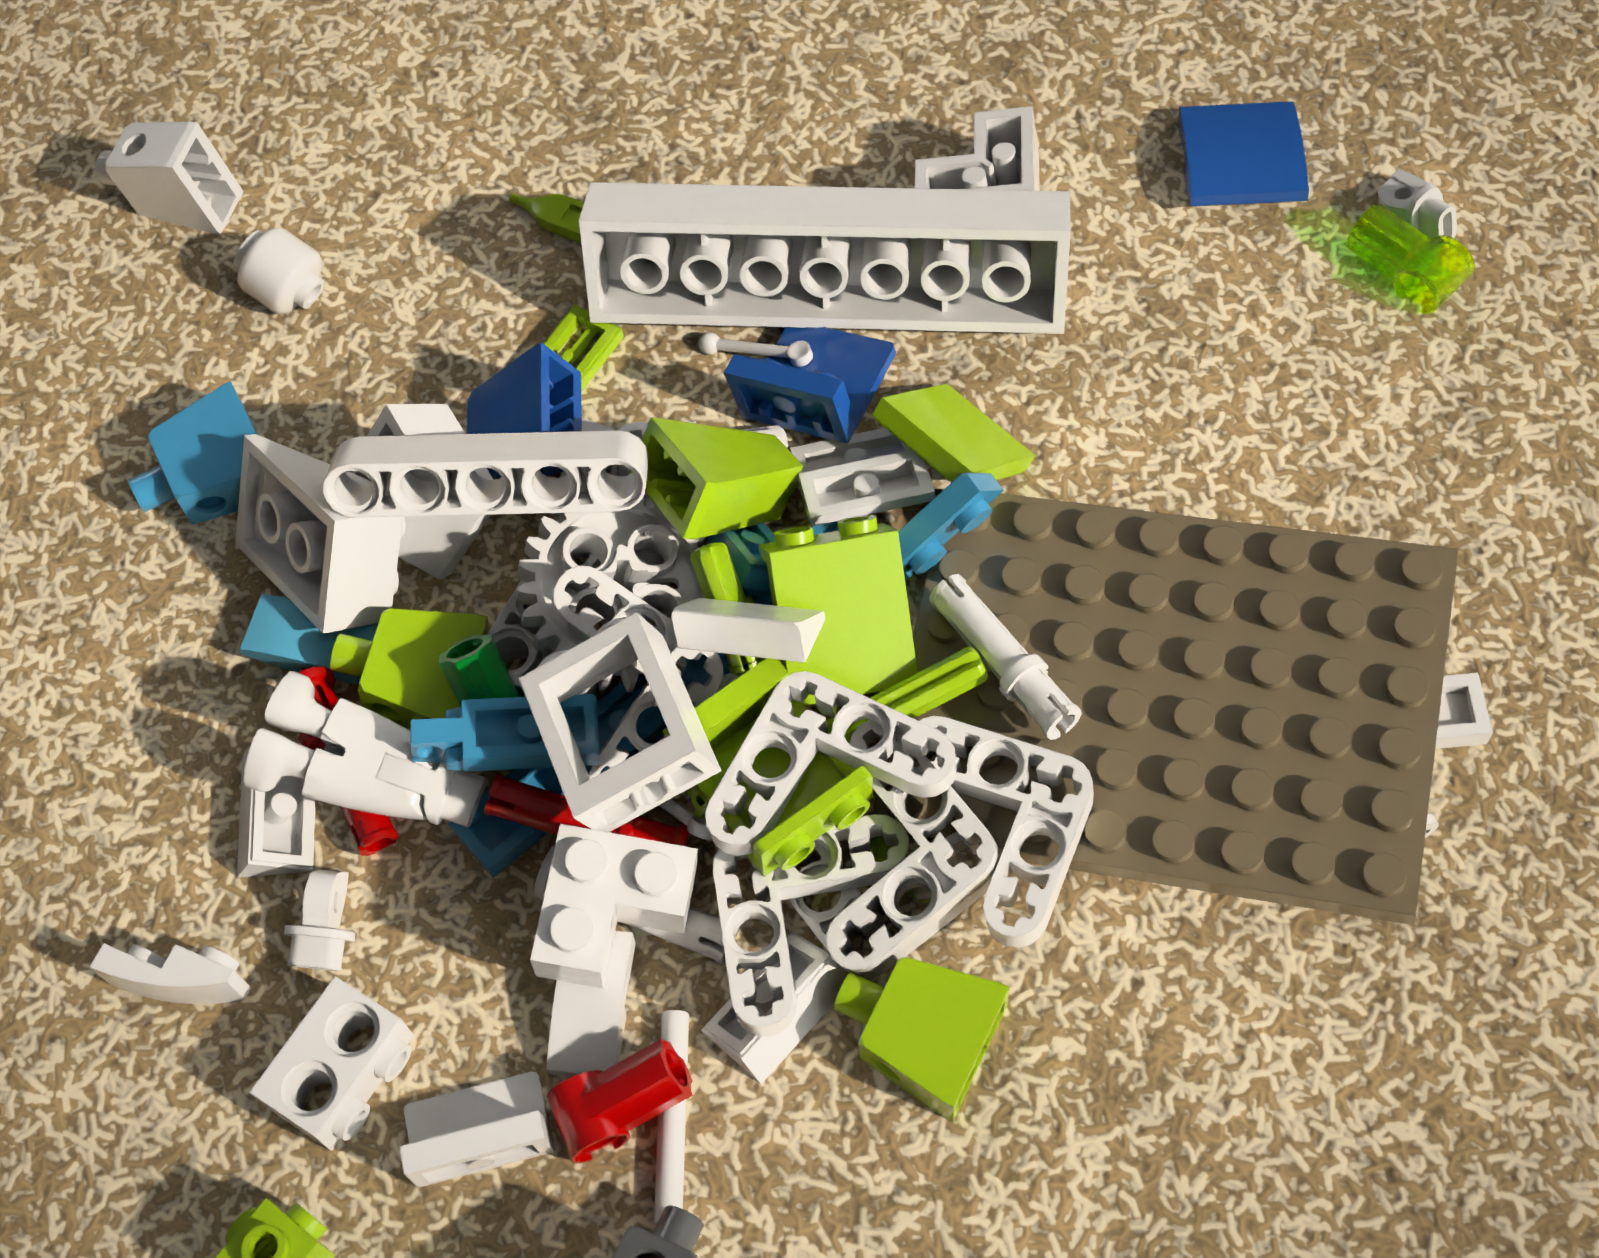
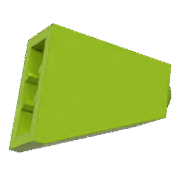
(716, 476)

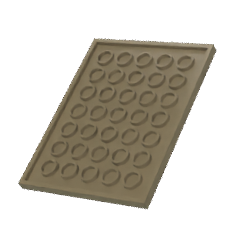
(1239, 691)

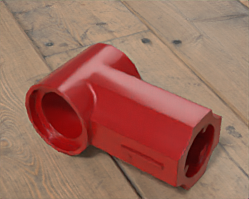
(607, 1104)

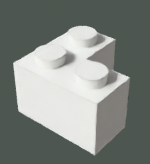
(1002, 157)
(605, 881)

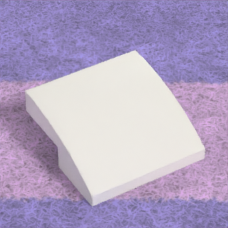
(860, 477)

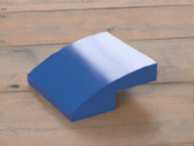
(1243, 153)

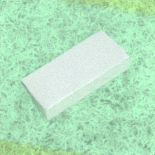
(747, 629)
(275, 829)
(816, 986)

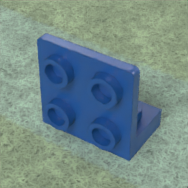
(818, 398)

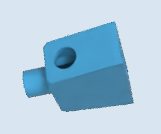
(198, 458)

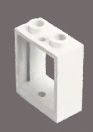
(645, 777)

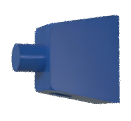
(528, 396)

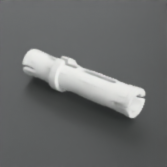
(1020, 674)

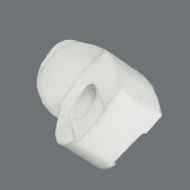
(1418, 204)
(319, 940)

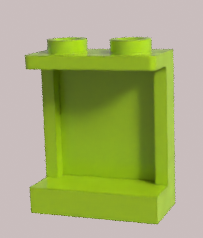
(861, 589)
(826, 795)

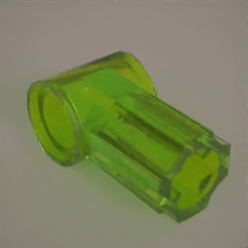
(1420, 266)

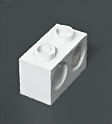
(319, 1056)

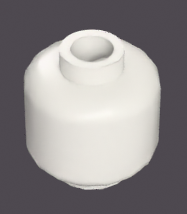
(279, 270)

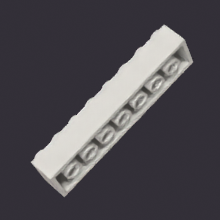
(827, 257)

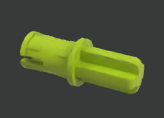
(720, 582)

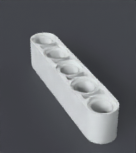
(463, 492)

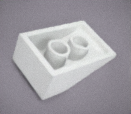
(324, 562)

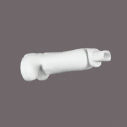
(363, 763)

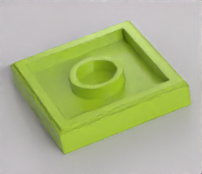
(952, 433)

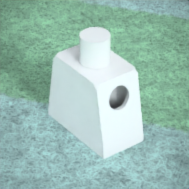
(171, 175)

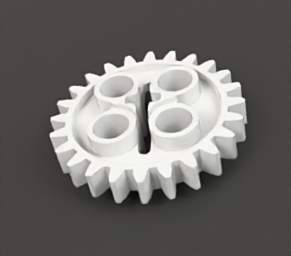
(613, 540)

